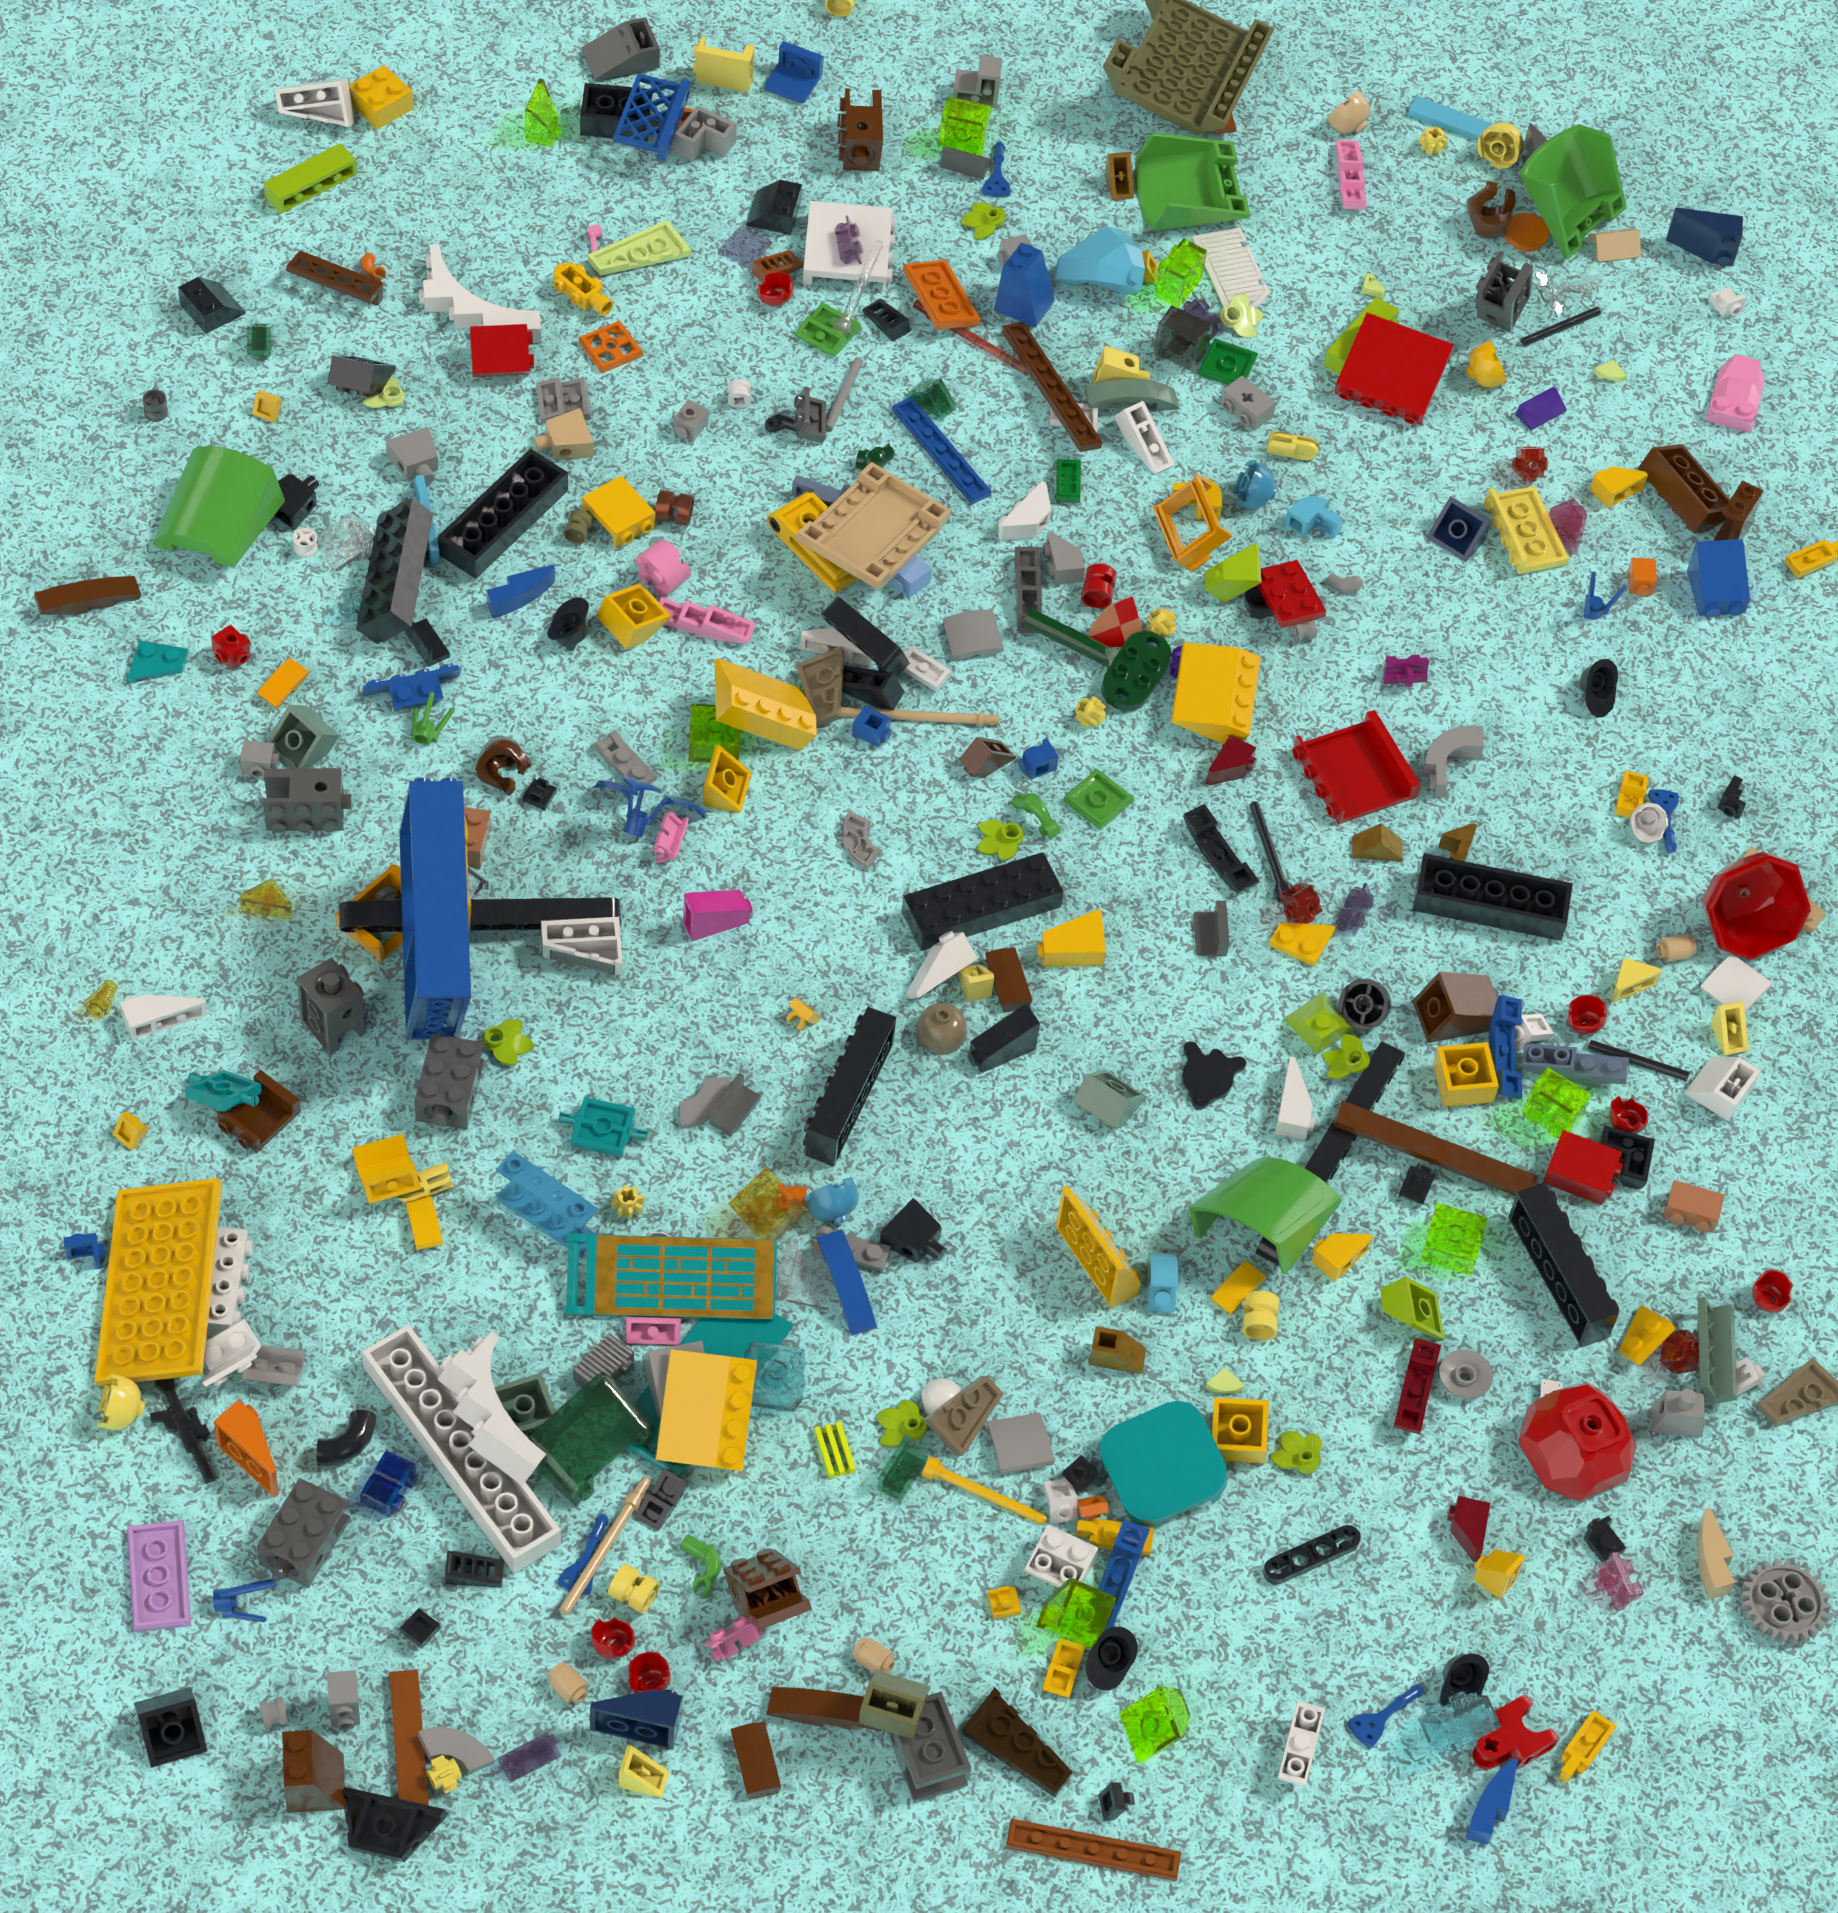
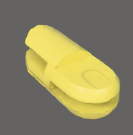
(1292, 446)
(431, 1182)

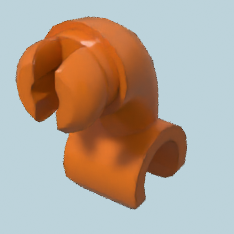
(366, 265)

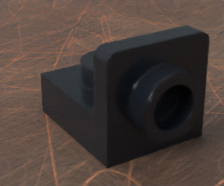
(1730, 802)
(1417, 1184)
(1082, 1474)
(1603, 1539)

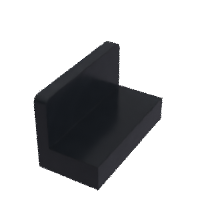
(427, 642)

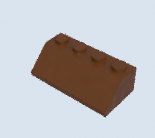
(1685, 487)

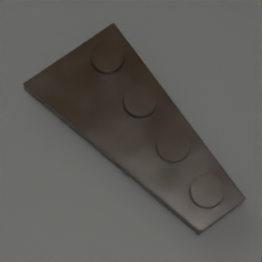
(1012, 1741)

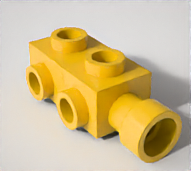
(581, 288)

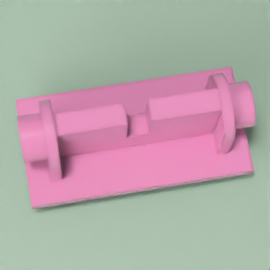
(670, 838)
(724, 1640)

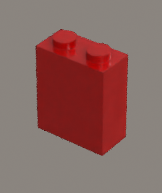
(501, 350)
(1583, 1167)

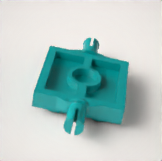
(222, 1090)
(603, 1127)

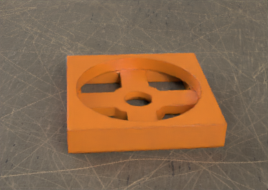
(603, 334)

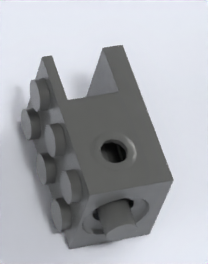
(1500, 298)
(305, 800)
(324, 998)
(449, 1081)
(303, 1533)
(935, 1757)

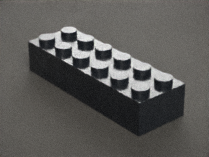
(503, 513)
(394, 571)
(1492, 897)
(983, 900)
(849, 1086)
(1563, 1264)

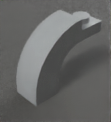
(1452, 745)

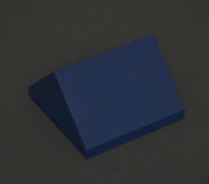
(1459, 529)

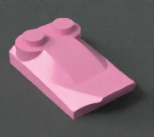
(1737, 393)

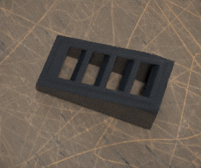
(892, 330)
(462, 1578)

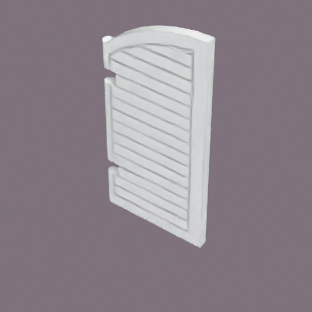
(1232, 267)

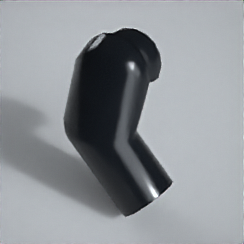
(779, 422)

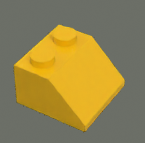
(632, 615)

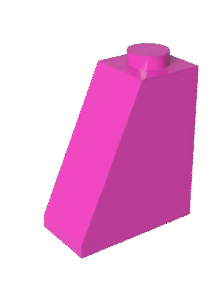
(714, 912)

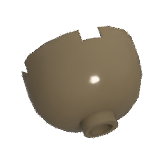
(941, 1029)

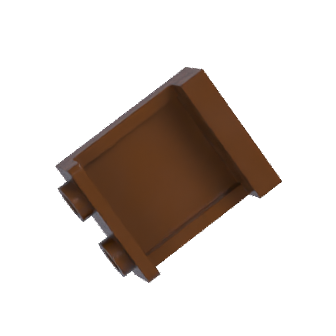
(1740, 512)
(261, 1123)

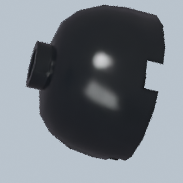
(1365, 1004)

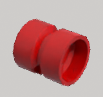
(1098, 586)

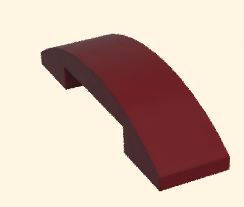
(1417, 1386)

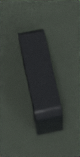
(865, 637)

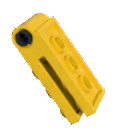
(789, 520)

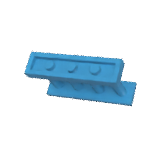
(544, 1200)

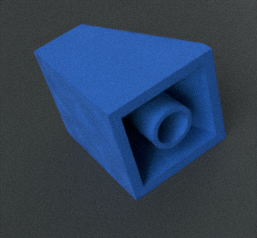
(1025, 286)
(1719, 577)

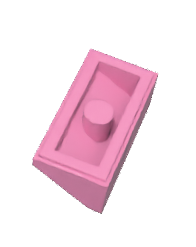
(652, 1331)

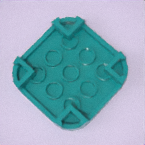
(1163, 1463)

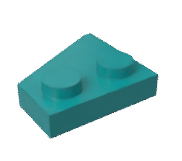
(156, 661)

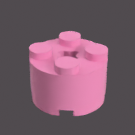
(662, 567)

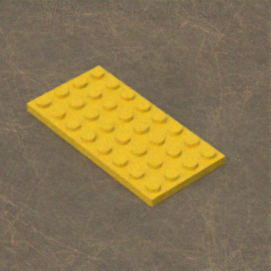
(159, 1281)

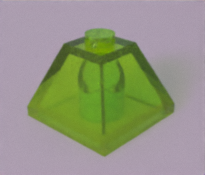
(541, 117)
(1076, 1612)
(1156, 1722)

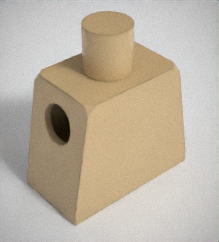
(566, 436)

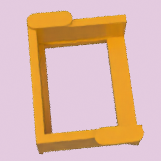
(1197, 551)
(364, 938)

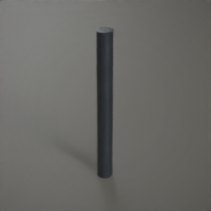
(1558, 327)
(1639, 1060)

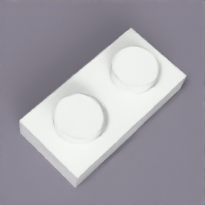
(926, 669)

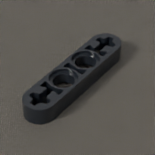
(1310, 1552)

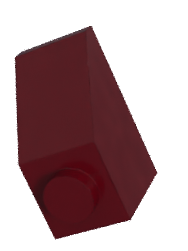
(1232, 761)
(1469, 1524)

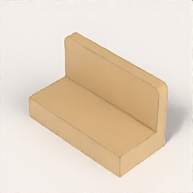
(1616, 244)

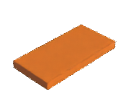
(941, 294)

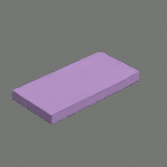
(158, 1576)

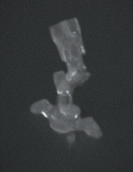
(1551, 293)

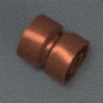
(666, 504)

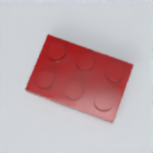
(1290, 594)

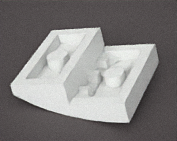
(1736, 982)

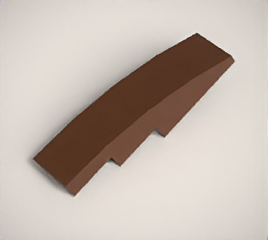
(86, 594)
(816, 1707)

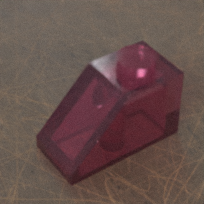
(1569, 523)

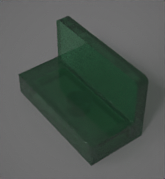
(901, 1470)

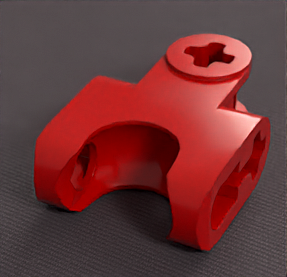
(1513, 1738)

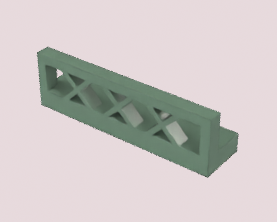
(1717, 1352)

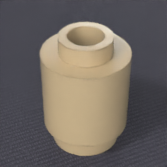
(1676, 947)
(873, 1655)
(568, 1683)

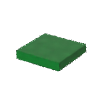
(1227, 362)

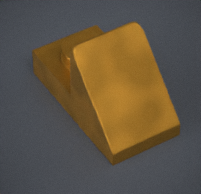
(1458, 841)

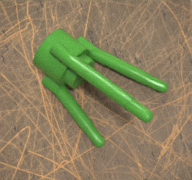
(424, 730)

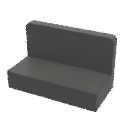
(964, 162)
(1212, 931)
(733, 1106)

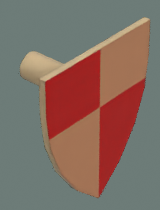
(1116, 623)

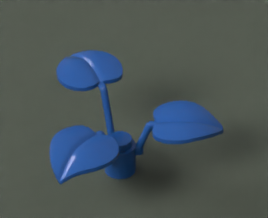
(636, 818)

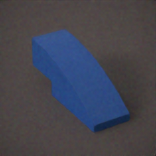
(520, 590)
(1492, 1804)

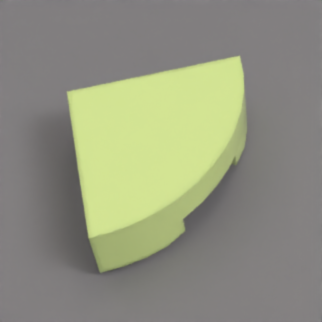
(1372, 286)
(1610, 371)
(1225, 1383)

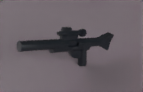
(188, 1429)

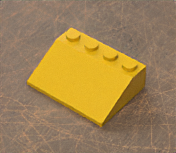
(1215, 691)
(763, 705)
(1096, 1250)
(706, 1410)

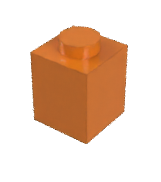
(1642, 576)

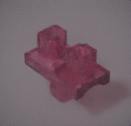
(1616, 1581)

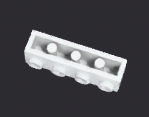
(228, 1275)

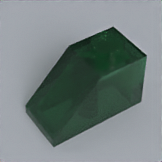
(260, 340)

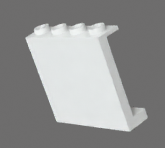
(822, 247)

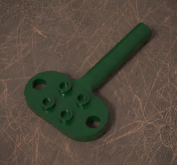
(1130, 669)

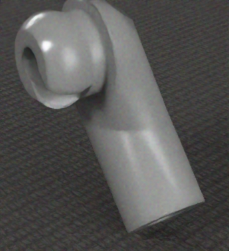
(1345, 585)

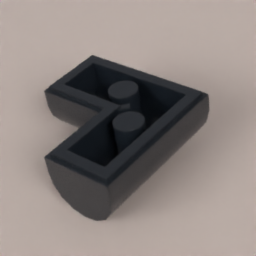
(1636, 1152)

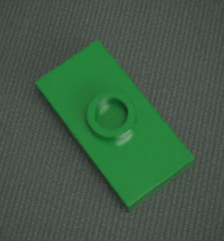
(1068, 480)

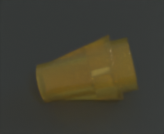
(101, 1000)

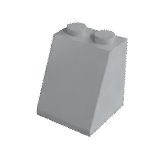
(656, 1366)

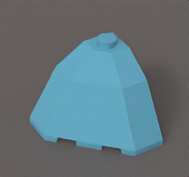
(1104, 259)

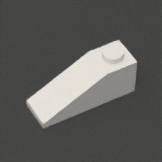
(1144, 437)
(828, 639)
(942, 962)
(156, 1013)
(1295, 1107)

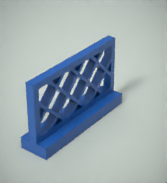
(671, 119)

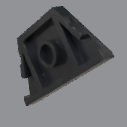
(388, 1824)

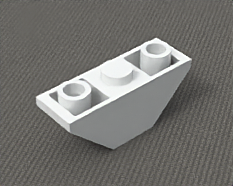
(1027, 517)
(1301, 1743)

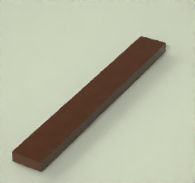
(1052, 387)
(1432, 1149)

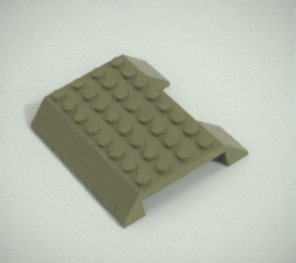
(1188, 65)

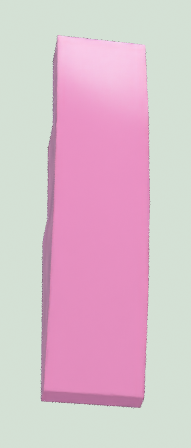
(1350, 174)
(709, 623)

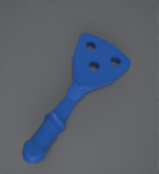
(990, 187)
(1663, 799)
(578, 1567)
(1378, 1719)

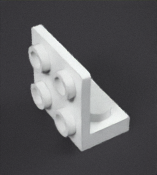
(230, 1351)

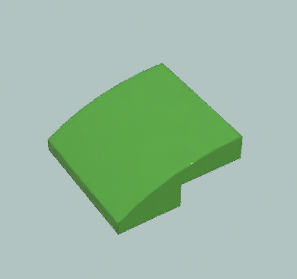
(818, 330)

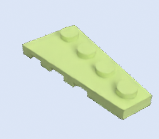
(641, 249)

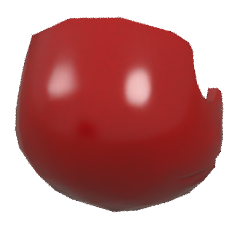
(776, 289)
(1589, 1010)
(1630, 1110)
(1775, 1285)
(607, 1631)
(648, 1667)

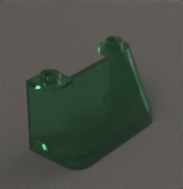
(589, 1436)

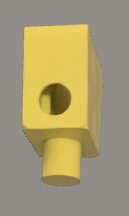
(1118, 365)

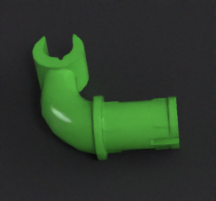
(1032, 804)
(707, 1556)

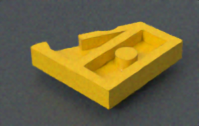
(1302, 940)
(1644, 1335)

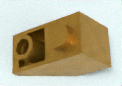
(1116, 1351)

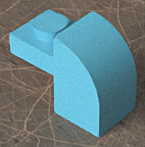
(1313, 512)
(1163, 1280)

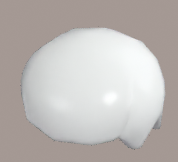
(1649, 822)
(937, 1393)

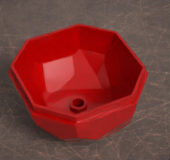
(1762, 916)
(1567, 1451)

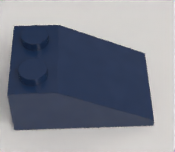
(1707, 234)
(641, 1717)

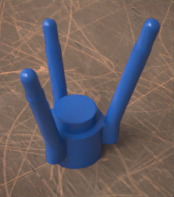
(1594, 605)
(227, 1599)

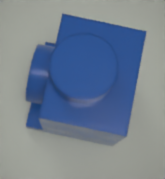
(872, 726)
(1039, 760)

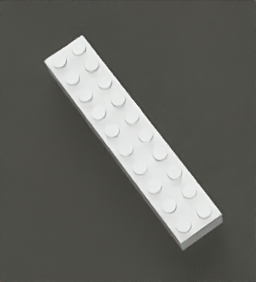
(499, 1504)

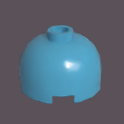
(1258, 483)
(833, 1201)

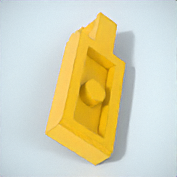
(1812, 558)
(1104, 1533)
(1586, 1745)

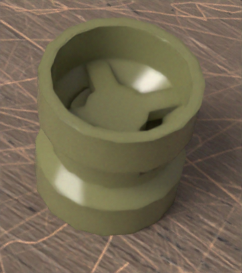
(578, 522)

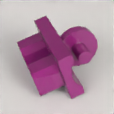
(1405, 671)

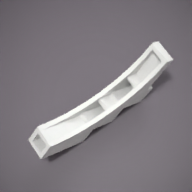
(444, 293)
(479, 1406)

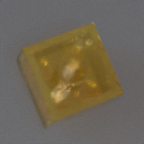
(768, 1205)

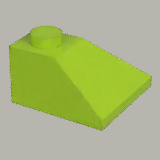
(1234, 574)
(1319, 1023)
(1413, 1306)

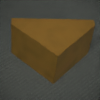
(1119, 175)
(1377, 844)

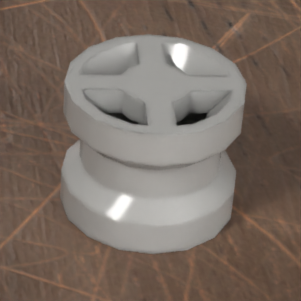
(1303, 630)
(273, 1713)

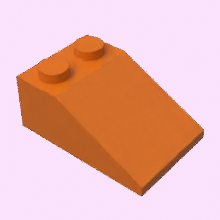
(243, 1440)

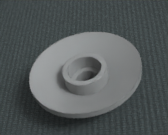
(1465, 1364)

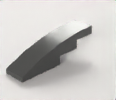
(1027, 584)

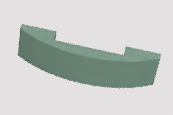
(1131, 391)

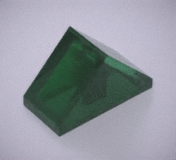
(933, 397)

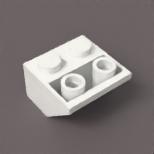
(1724, 1085)
(1061, 1557)

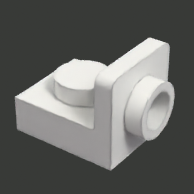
(1727, 302)
(1533, 1028)
(1748, 1375)
(1061, 1500)

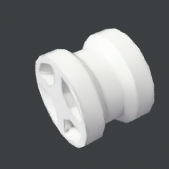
(739, 393)
(308, 537)

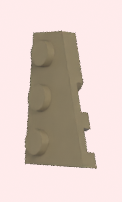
(823, 684)
(1801, 1394)
(965, 1414)

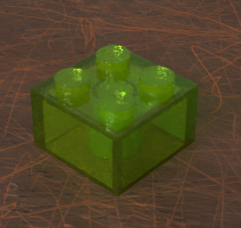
(965, 125)
(1180, 272)
(707, 733)
(1556, 1103)
(1453, 1239)

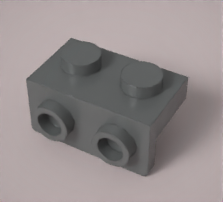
(810, 417)

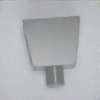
(414, 454)
(1679, 1413)

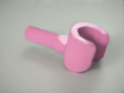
(593, 233)

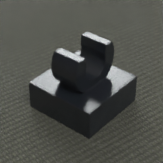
(539, 793)
(420, 1628)
(1114, 1801)

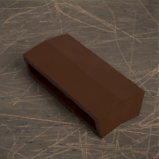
(1008, 978)
(756, 1760)

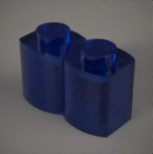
(388, 1484)

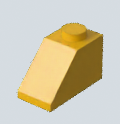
(1617, 484)
(1340, 1252)
(1498, 1571)

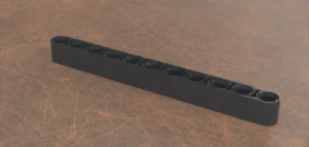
(485, 913)
(1337, 1141)

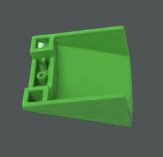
(1187, 182)
(1574, 184)
(220, 505)
(1274, 1200)

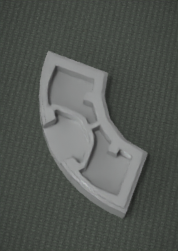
(857, 842)
(697, 1109)
(455, 1744)

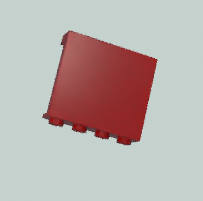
(1393, 369)
(1357, 769)

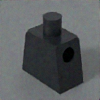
(299, 499)
(914, 1233)

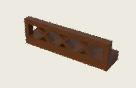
(336, 277)

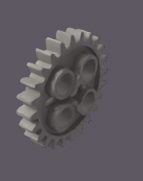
(1785, 1602)

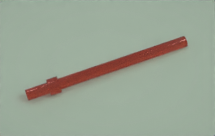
(981, 343)

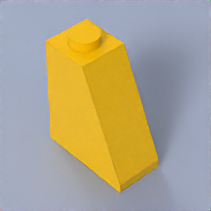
(1074, 942)

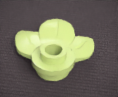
(1244, 316)
(391, 395)

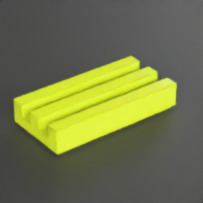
(845, 1447)

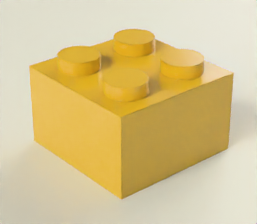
(381, 97)
(1465, 1074)
(1241, 1429)

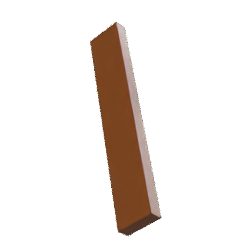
(408, 1748)
(1093, 1849)

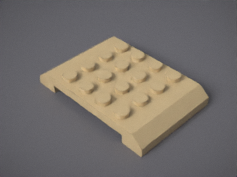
(875, 526)

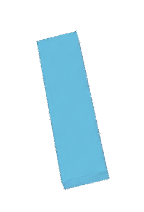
(1447, 118)
(422, 497)

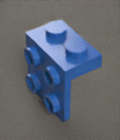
(795, 73)

